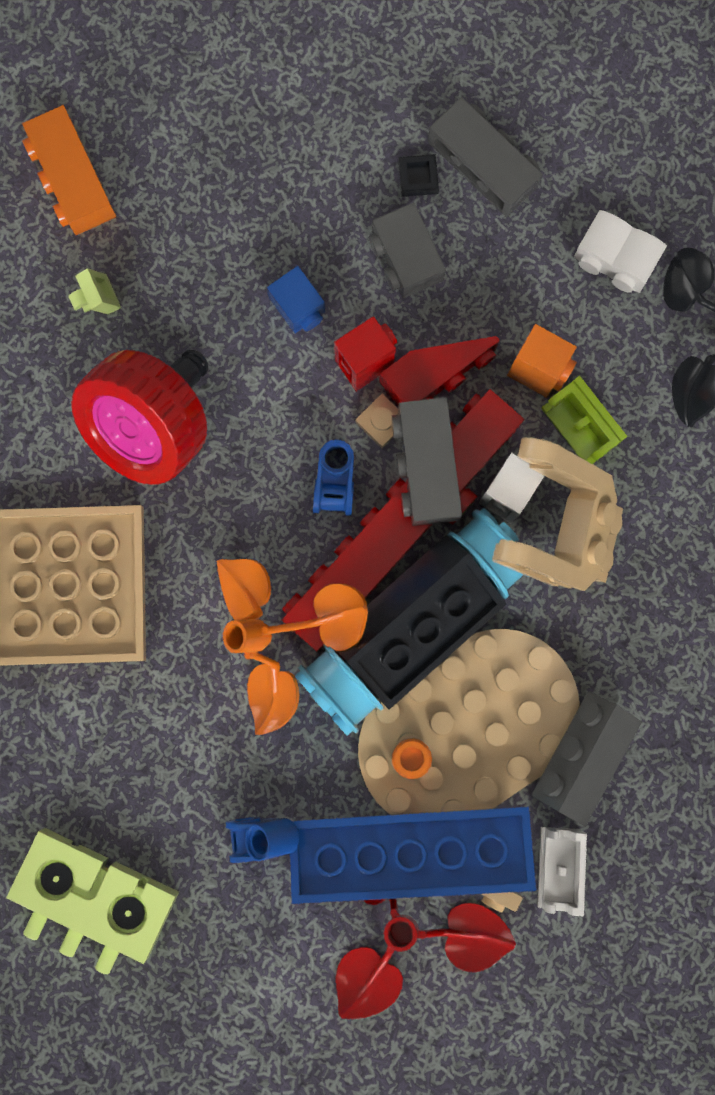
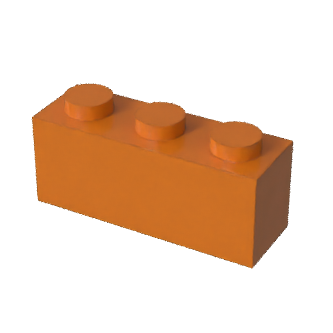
(67, 171)

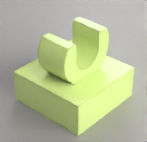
(95, 293)

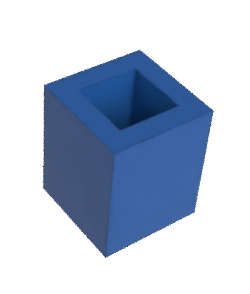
(297, 300)

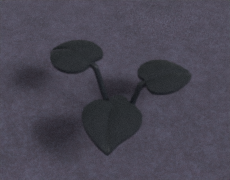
(694, 380)

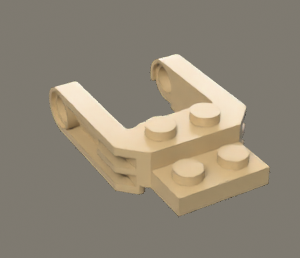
(587, 525)

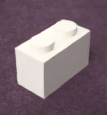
(511, 489)

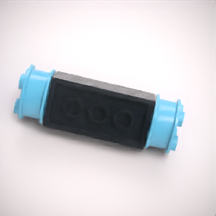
(415, 624)

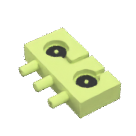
(91, 900)

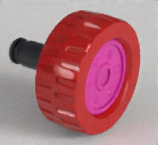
(142, 413)

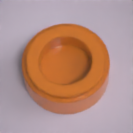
(411, 758)

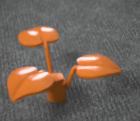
(247, 588)

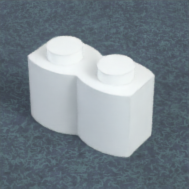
(619, 252)

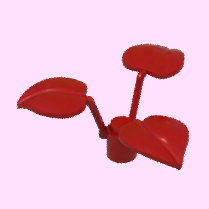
(371, 984)

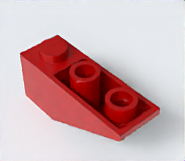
(432, 369)

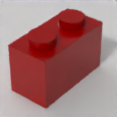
(365, 352)

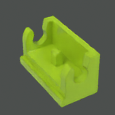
(583, 421)

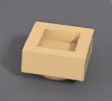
(378, 420)
(499, 901)

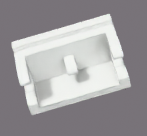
(562, 870)

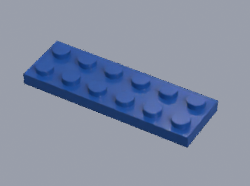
(413, 856)

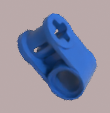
(334, 481)
(261, 838)

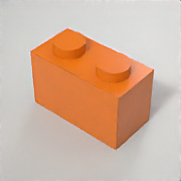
(543, 362)

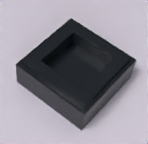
(418, 175)

